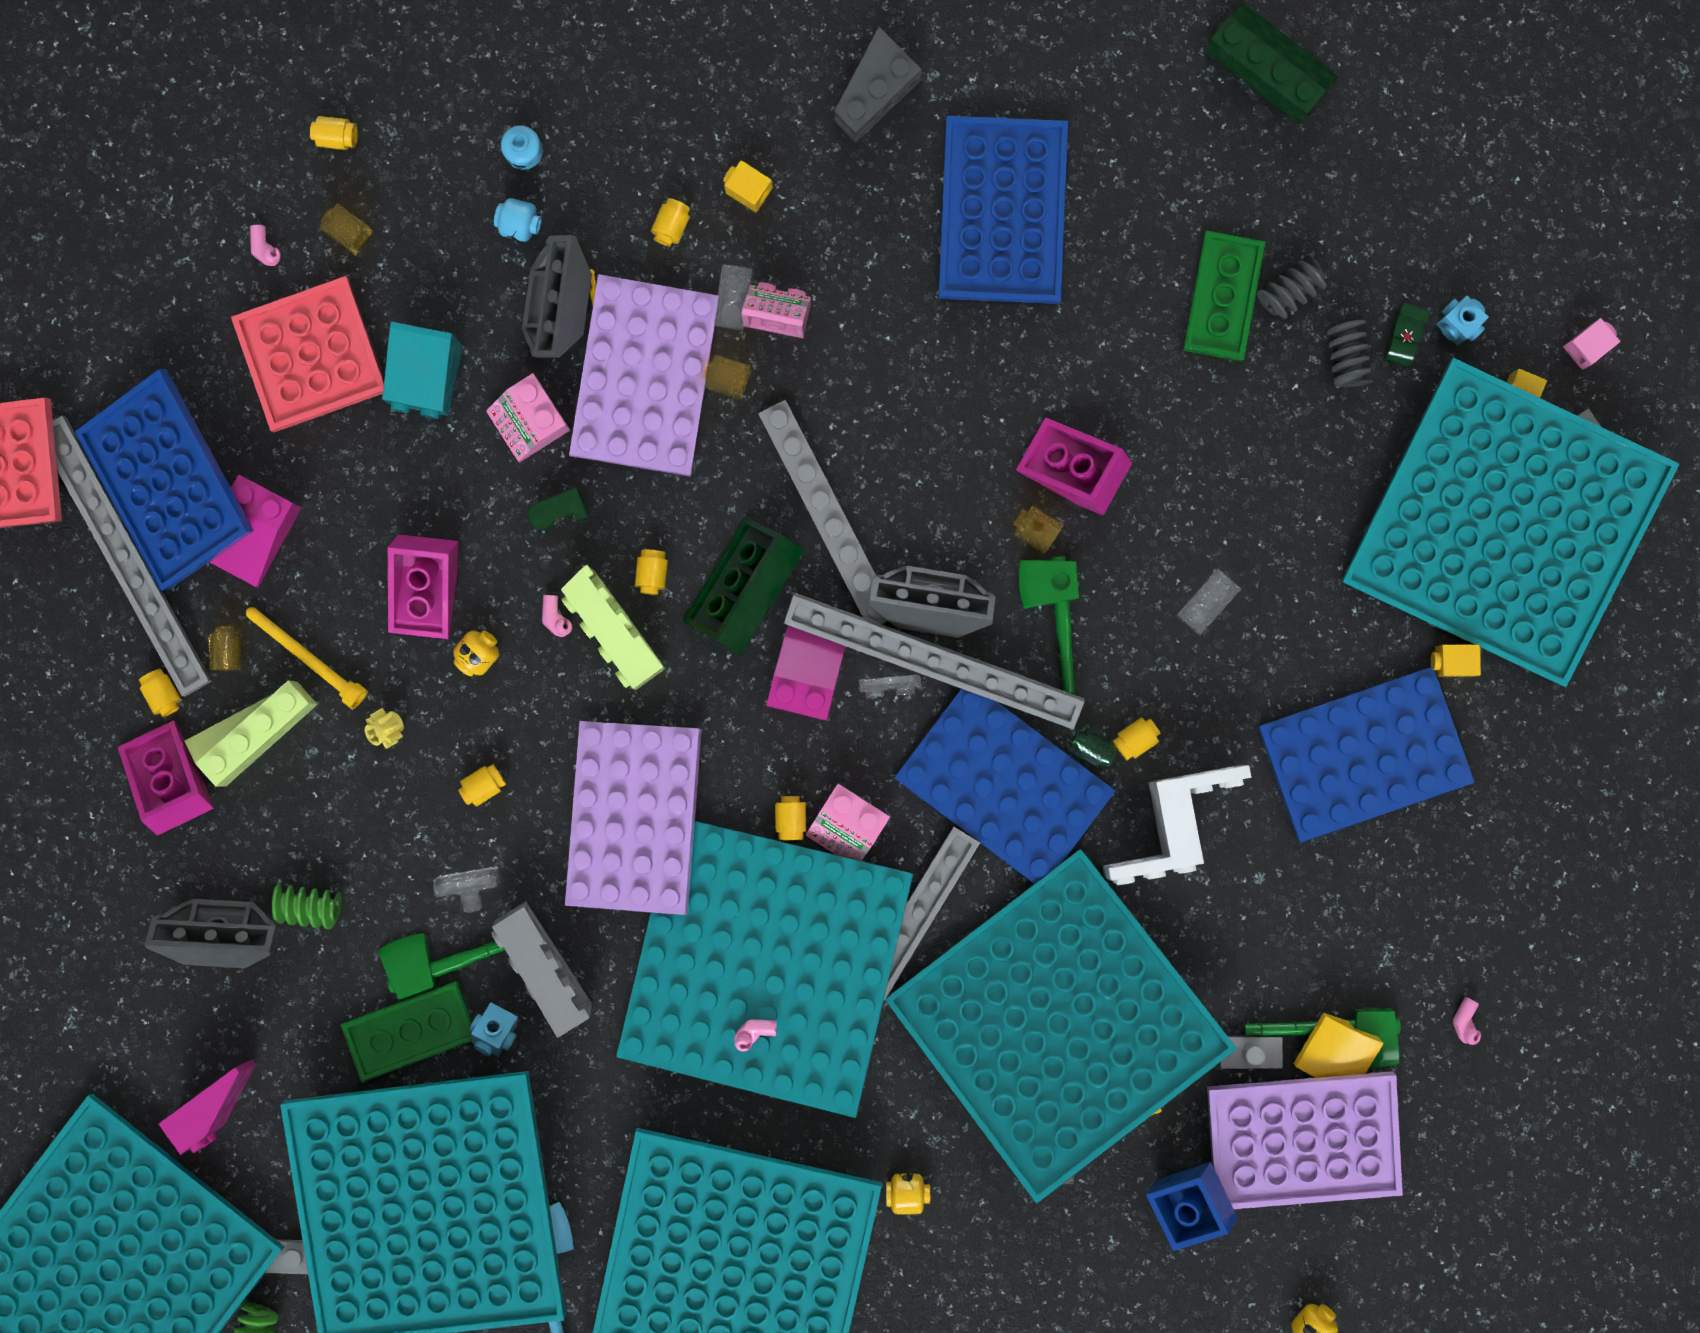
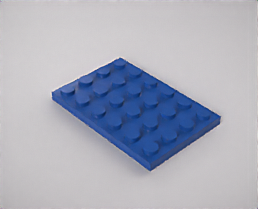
(1003, 209)
(163, 480)
(1365, 754)
(1004, 784)

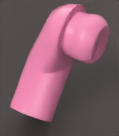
(261, 249)
(553, 619)
(1463, 1022)
(752, 1030)

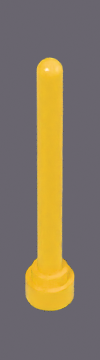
(351, 693)

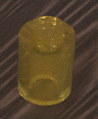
(224, 650)

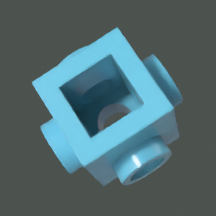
(1454, 325)
(493, 1030)

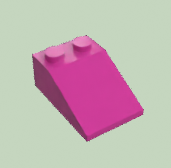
(1075, 465)
(271, 521)
(421, 585)
(806, 674)
(164, 779)
(199, 1119)

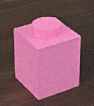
(1592, 343)

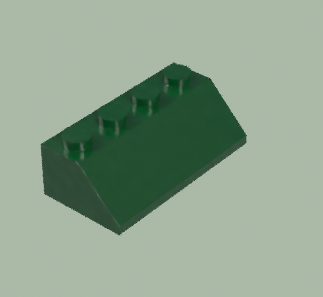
(1270, 62)
(743, 585)

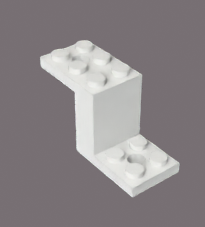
(1176, 824)

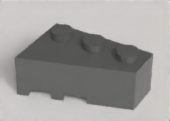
(876, 86)

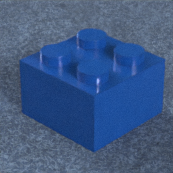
(1191, 1206)

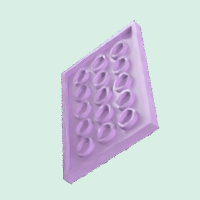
(643, 375)
(633, 817)
(1306, 1139)

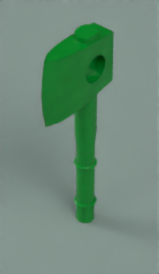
(1057, 584)
(411, 967)
(1374, 1021)

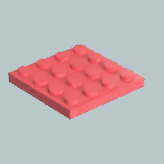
(309, 354)
(28, 464)

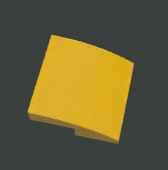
(1337, 1049)

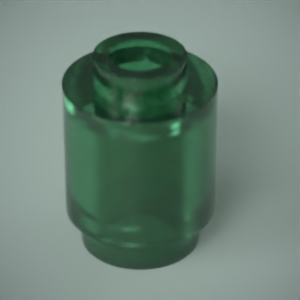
(1093, 748)

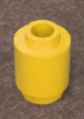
(334, 133)
(670, 222)
(651, 572)
(160, 693)
(1137, 738)
(481, 785)
(790, 818)

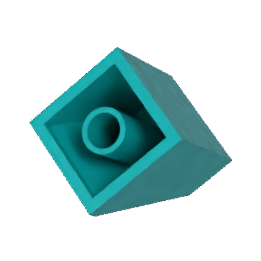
(421, 370)

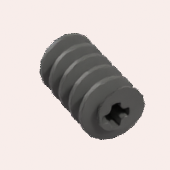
(1292, 287)
(1349, 354)

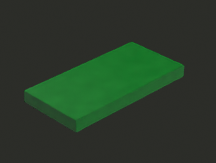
(1224, 296)
(408, 1031)

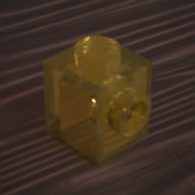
(1037, 529)

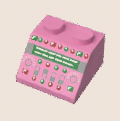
(776, 310)
(527, 418)
(847, 824)

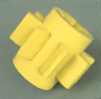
(384, 728)

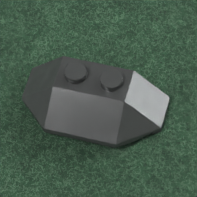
(556, 298)
(932, 601)
(212, 933)

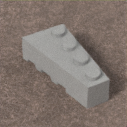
(542, 969)

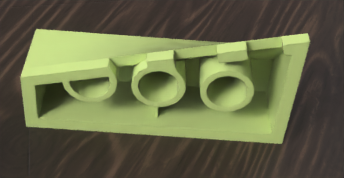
(612, 628)
(240, 739)

